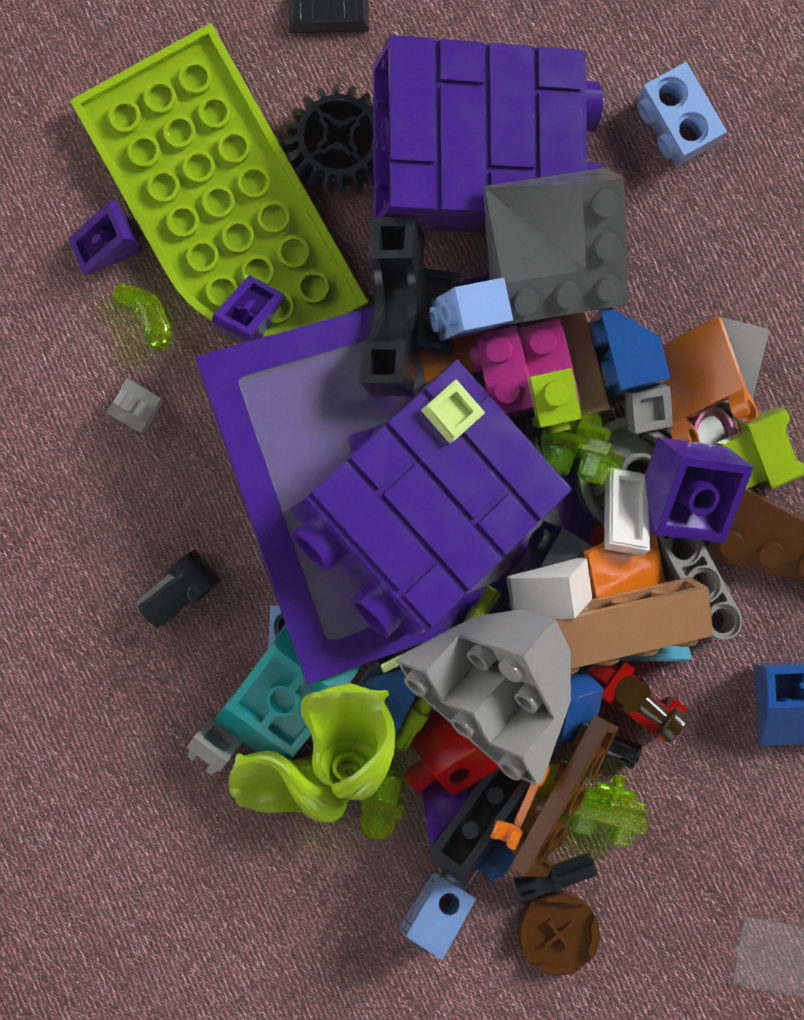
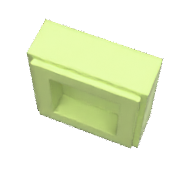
(452, 411)

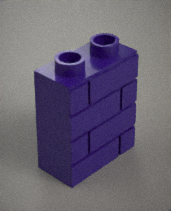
(471, 119)
(424, 514)

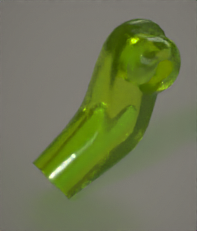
(149, 310)

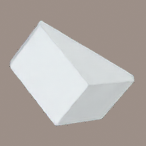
(552, 590)

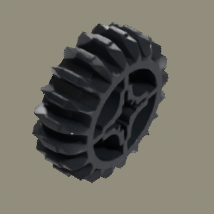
(327, 152)

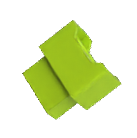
(767, 449)

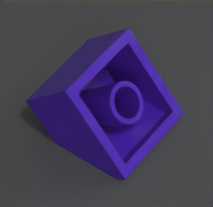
(694, 489)

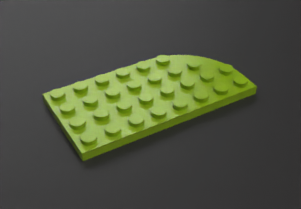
(215, 184)

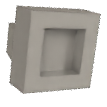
(135, 406)
(648, 408)
(213, 746)

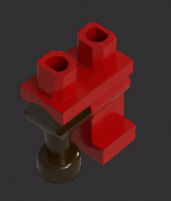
(634, 699)

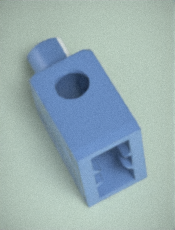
(436, 927)

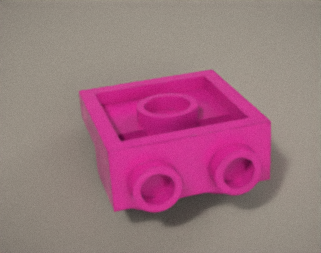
(518, 353)

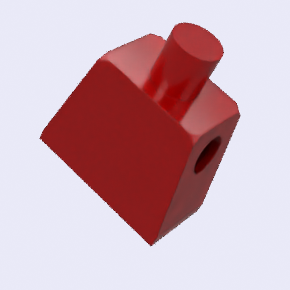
(447, 758)

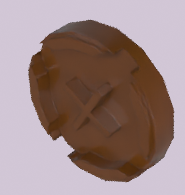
(558, 933)

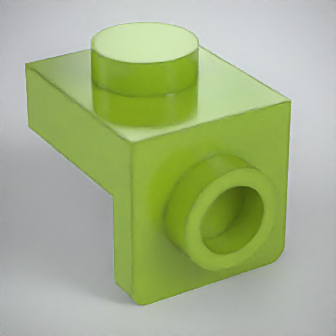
(554, 400)

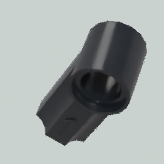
(185, 583)

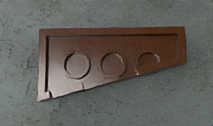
(763, 538)
(566, 798)

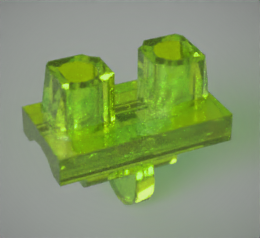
(596, 454)
(383, 807)
(614, 807)

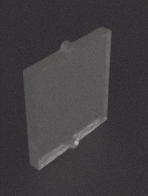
(770, 956)

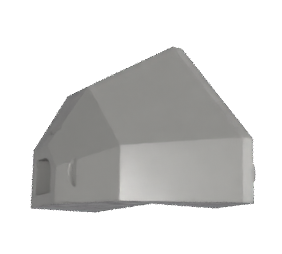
(499, 685)

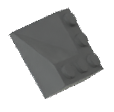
(559, 243)

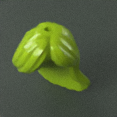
(350, 736)
(279, 785)

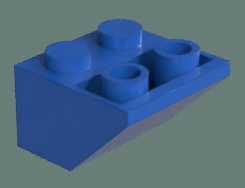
(626, 353)
(779, 702)

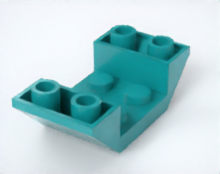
(268, 702)

